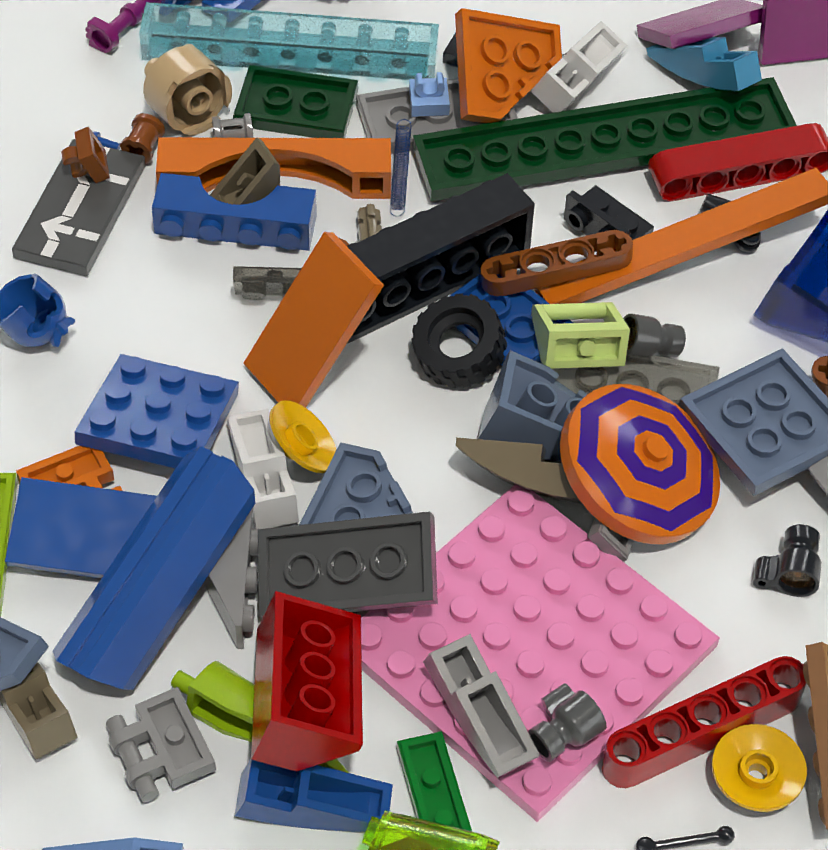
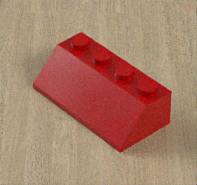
(306, 684)

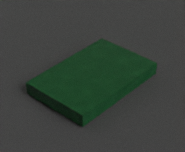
(297, 102)

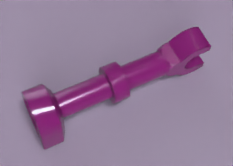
(104, 35)

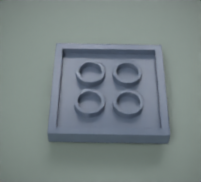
(763, 420)

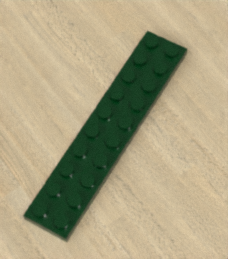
(593, 137)

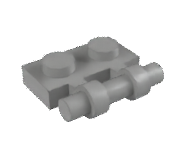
(174, 737)

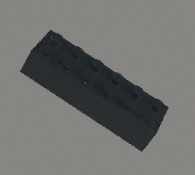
(442, 248)

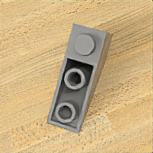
(234, 580)

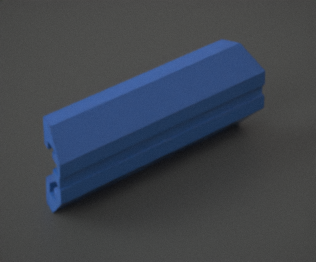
(158, 571)

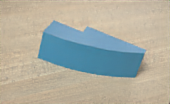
(710, 64)

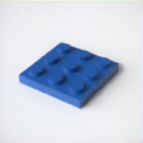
(155, 411)

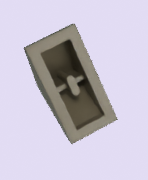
(250, 178)

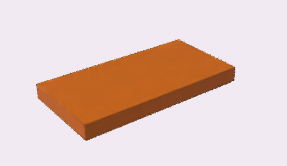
(313, 322)

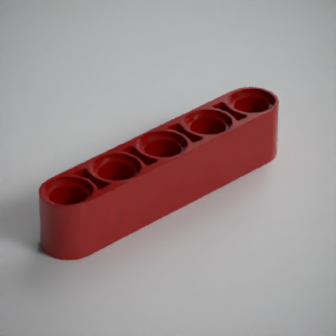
(739, 161)
(694, 738)

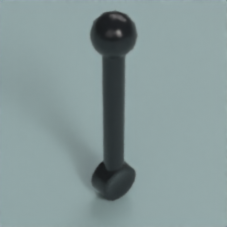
(724, 835)

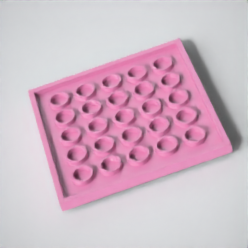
(542, 616)

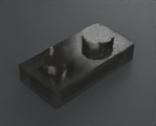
(258, 282)

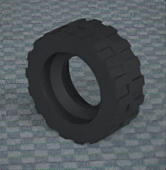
(450, 313)

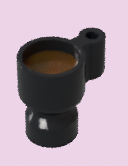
(796, 568)

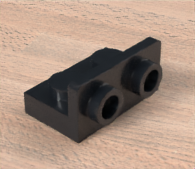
(601, 212)

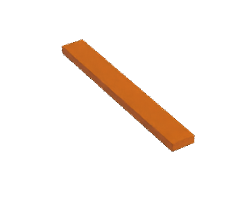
(701, 235)

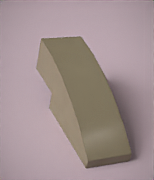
(520, 465)
(38, 713)

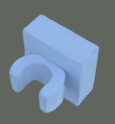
(429, 96)

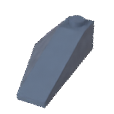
(528, 405)

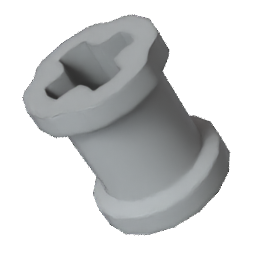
(233, 127)

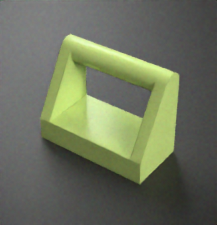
(580, 343)

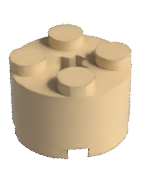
(186, 89)

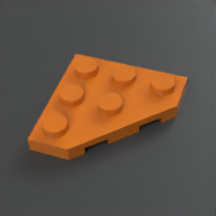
(500, 61)

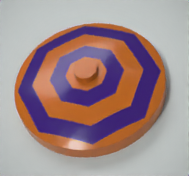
(639, 464)

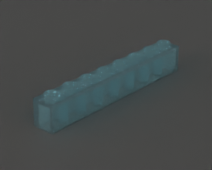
(293, 40)

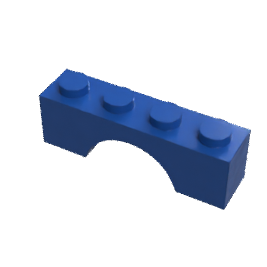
(279, 220)

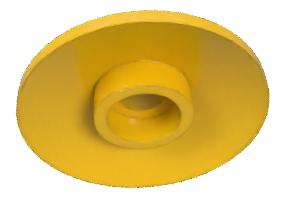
(302, 436)
(762, 750)

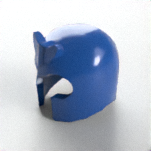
(33, 312)

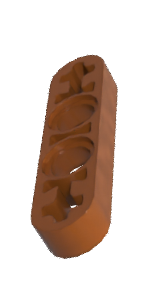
(554, 257)

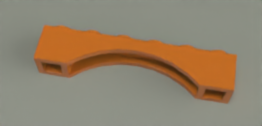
(347, 164)

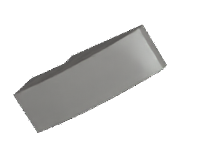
(481, 706)

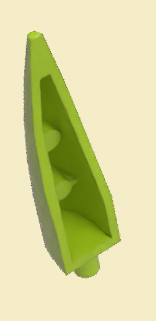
(224, 702)

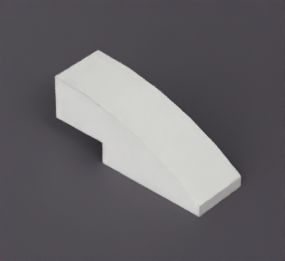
(578, 68)
(265, 468)

